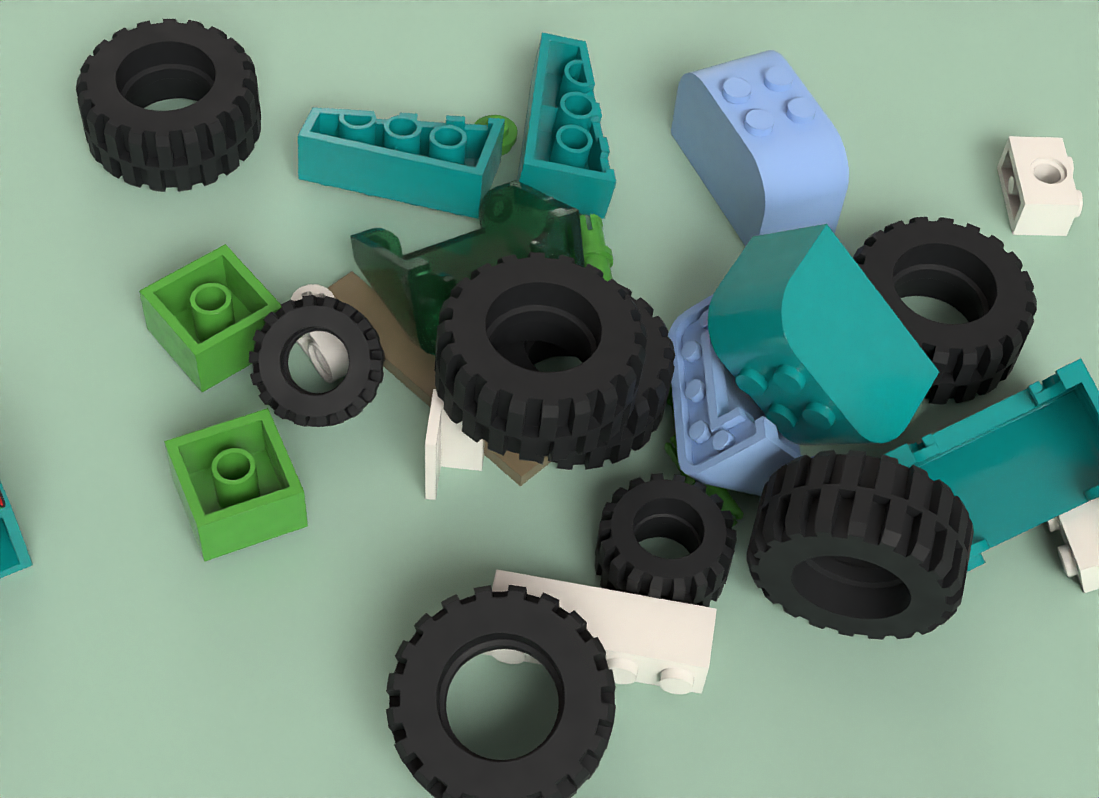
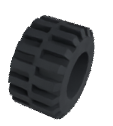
(272, 356)
(672, 512)

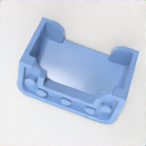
(718, 426)

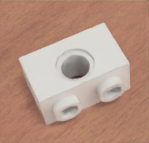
(1039, 186)

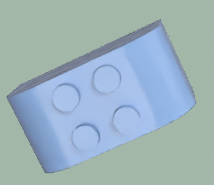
(761, 145)

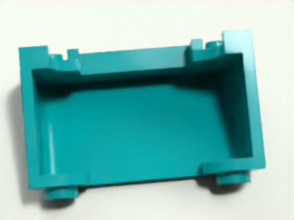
(1018, 457)

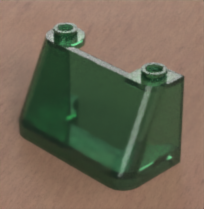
(417, 284)

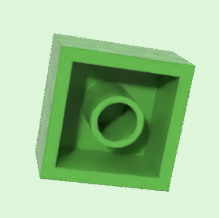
(208, 315)
(236, 484)

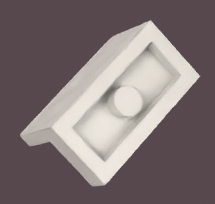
(447, 447)

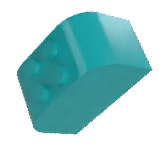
(817, 341)

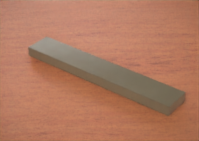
(414, 365)

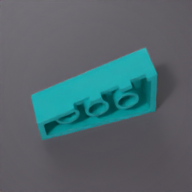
(563, 132)
(402, 158)

